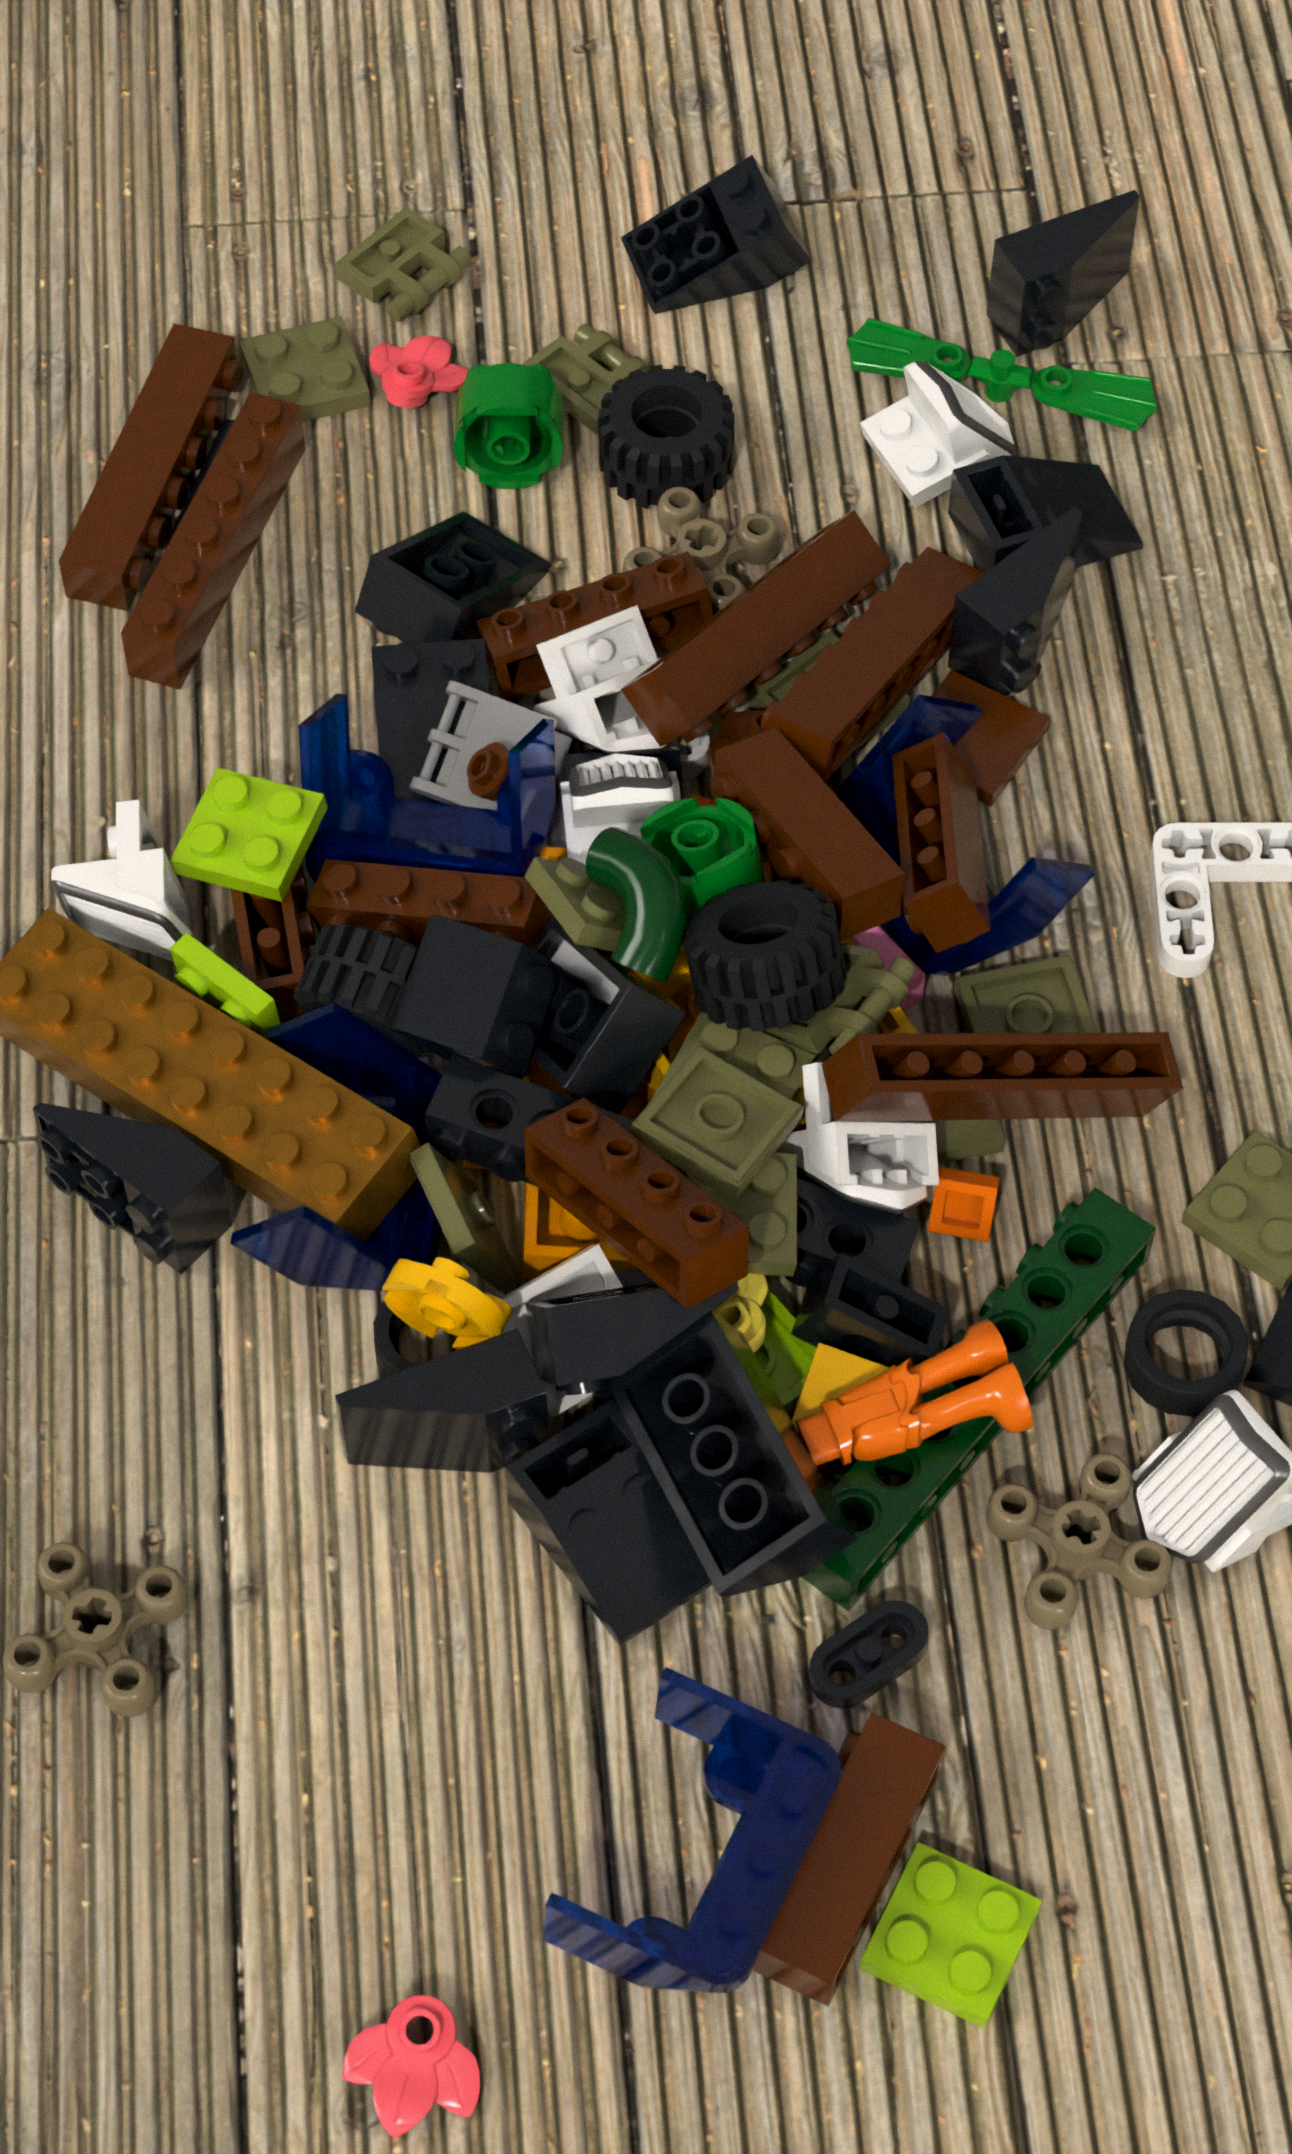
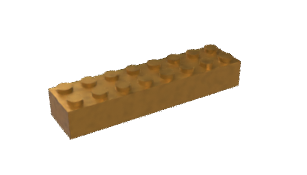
(194, 1069)

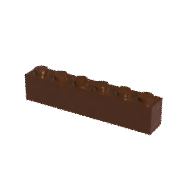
(150, 468)
(213, 541)
(756, 629)
(872, 663)
(1000, 1076)

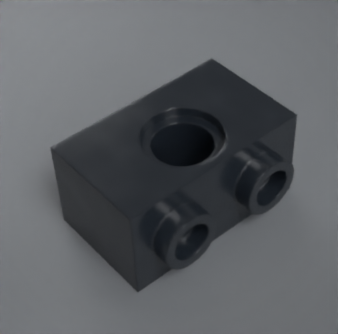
(869, 1315)

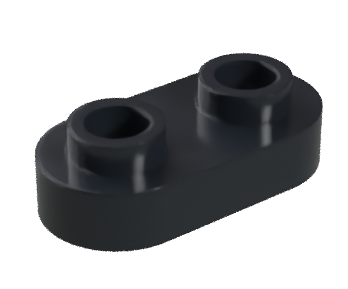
(864, 1655)

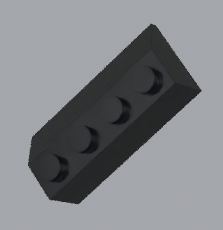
(730, 1460)

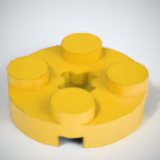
(444, 1300)

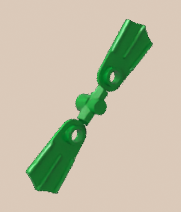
(1093, 394)

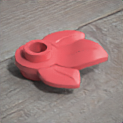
(416, 370)
(413, 2075)

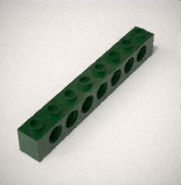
(1095, 1230)

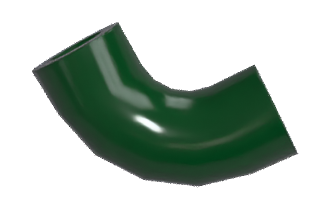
(650, 896)

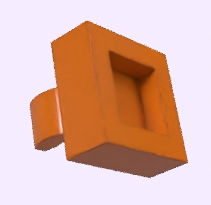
(963, 1204)

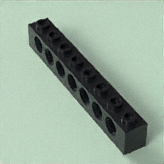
(478, 1094)

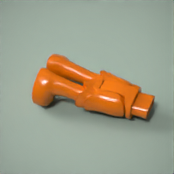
(889, 1413)

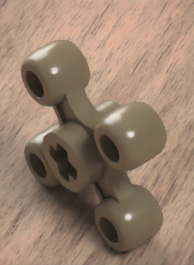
(708, 544)
(1078, 1541)
(109, 1643)

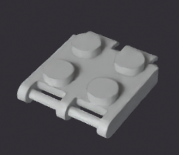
(482, 722)

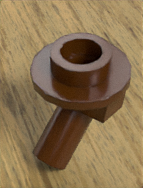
(488, 770)

